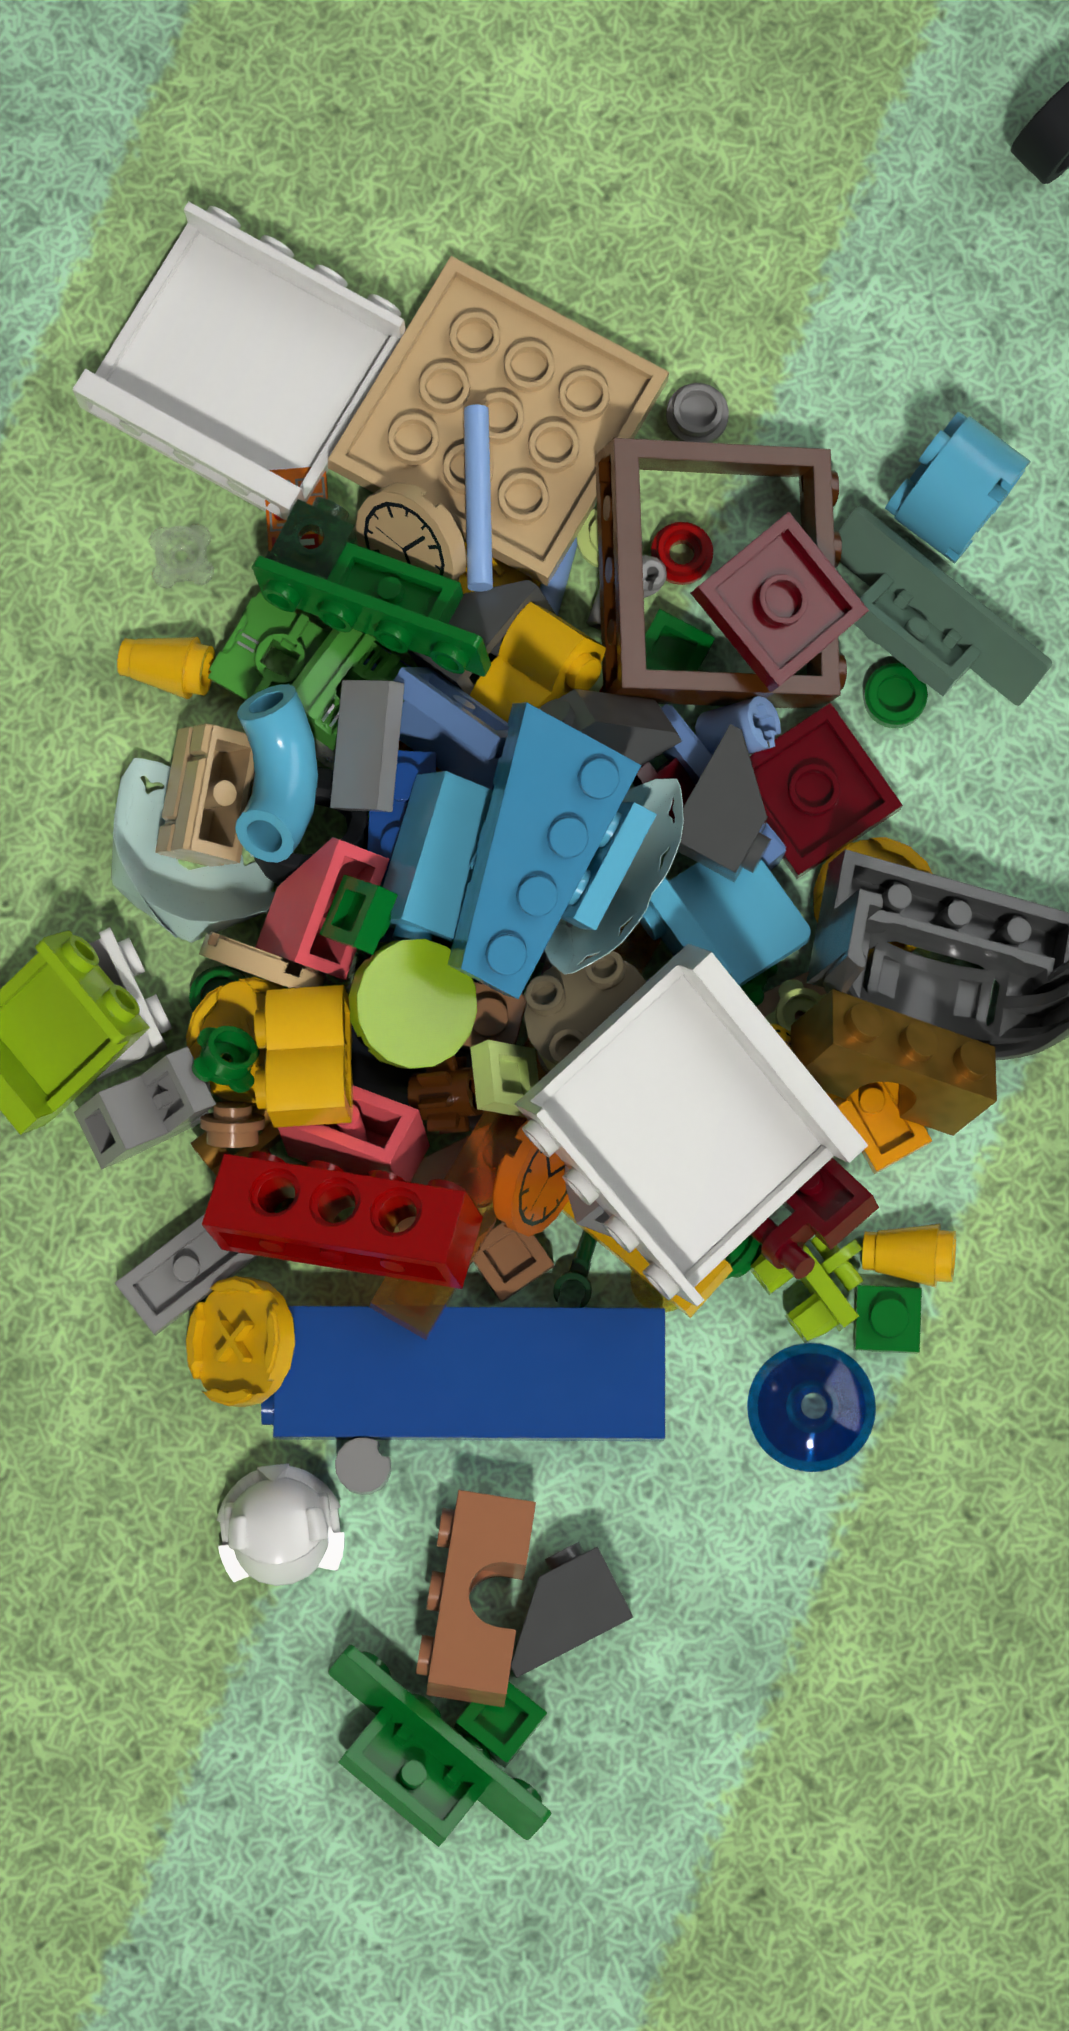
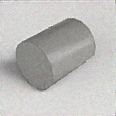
(362, 1466)

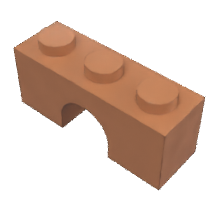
(485, 1540)

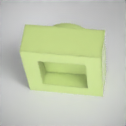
(502, 1075)

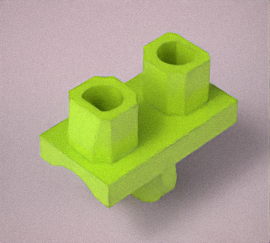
(827, 1305)

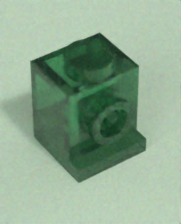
(323, 519)

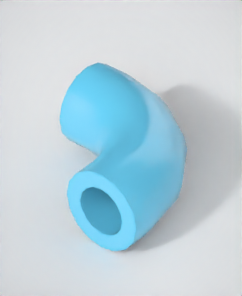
(283, 776)

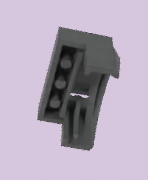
(1013, 940)

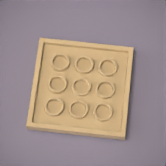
(551, 403)

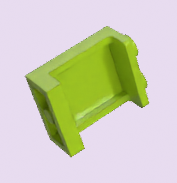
(60, 1030)

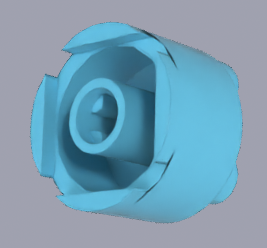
(957, 486)

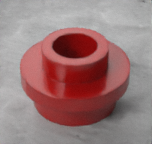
(686, 534)

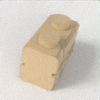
(206, 795)

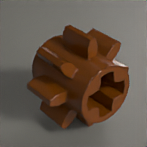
(445, 1095)

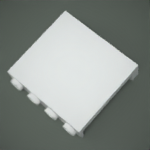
(242, 361)
(686, 1121)

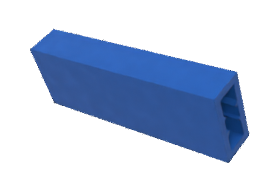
(474, 1376)

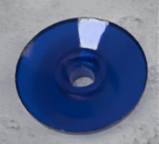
(784, 1428)

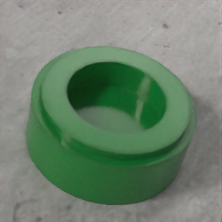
(894, 696)

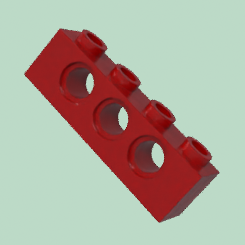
(429, 1251)

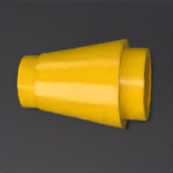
(168, 664)
(912, 1253)

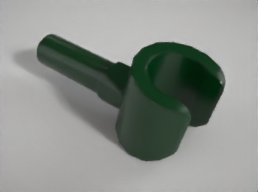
(579, 1268)

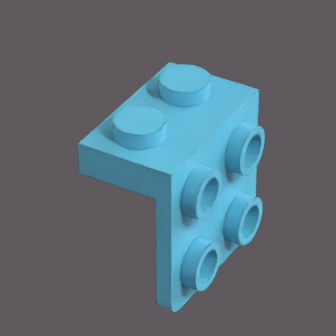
(741, 922)

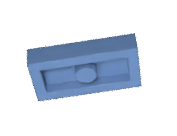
(451, 723)

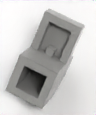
(145, 1109)

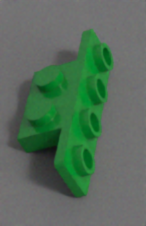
(383, 599)
(422, 1762)

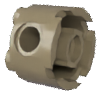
(571, 1006)

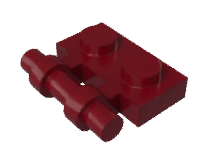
(826, 1207)

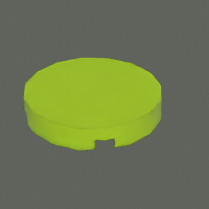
(412, 1004)

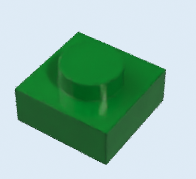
(675, 644)
(359, 914)
(887, 1319)
(502, 1728)

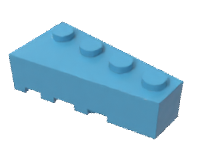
(539, 836)

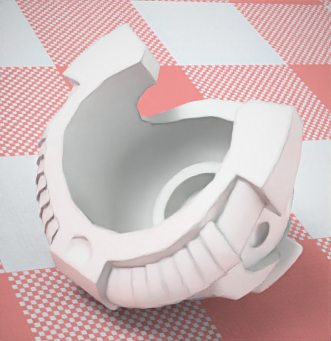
(279, 1526)

